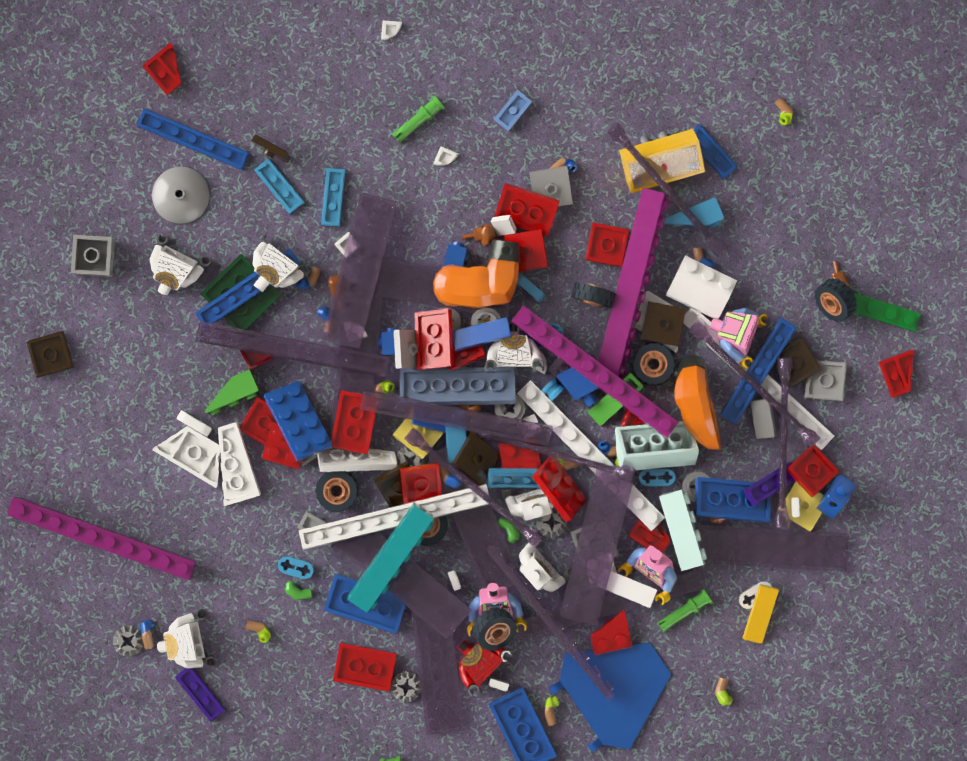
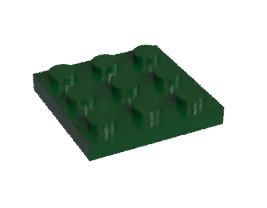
(250, 311)

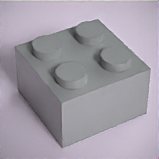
(92, 255)

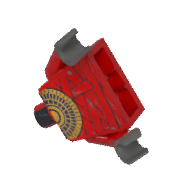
(479, 664)

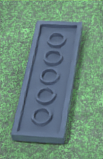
(460, 386)

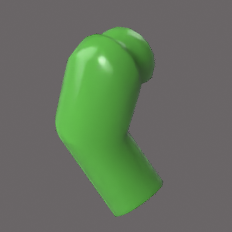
(512, 531)
(296, 593)

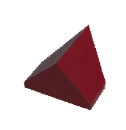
(255, 360)

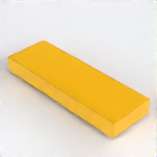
(760, 613)

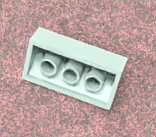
(647, 449)
(682, 529)

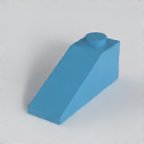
(707, 212)

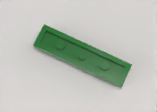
(886, 313)

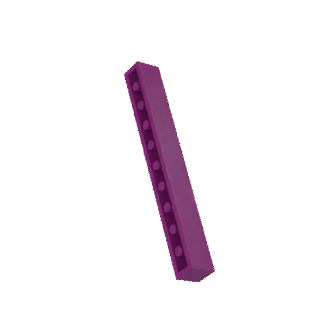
(633, 280)
(594, 372)
(102, 538)

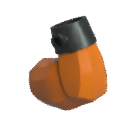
(481, 285)
(695, 401)

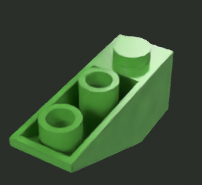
(237, 388)
(607, 406)

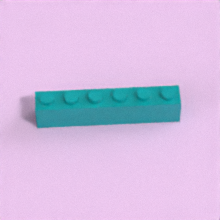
(390, 557)

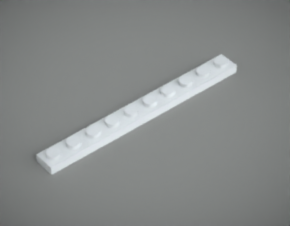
(770, 385)
(584, 447)
(388, 518)

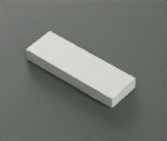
(631, 589)

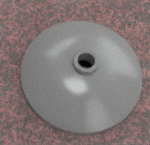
(184, 208)

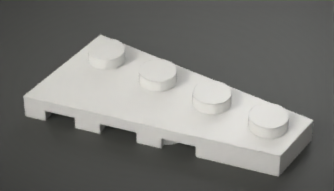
(344, 460)
(237, 471)

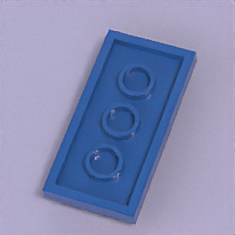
(297, 420)
(727, 501)
(385, 615)
(522, 727)

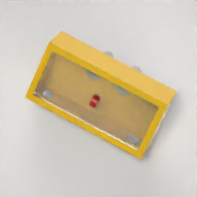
(671, 156)

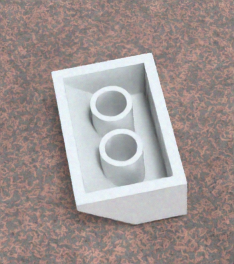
(701, 287)

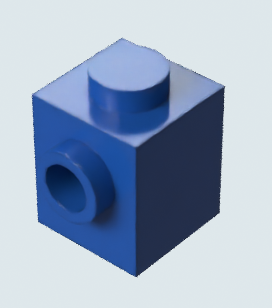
(456, 254)
(386, 342)

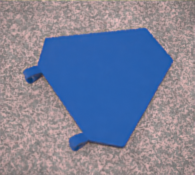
(638, 681)

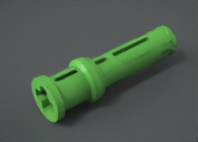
(426, 113)
(693, 606)

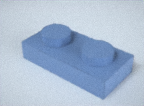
(512, 110)

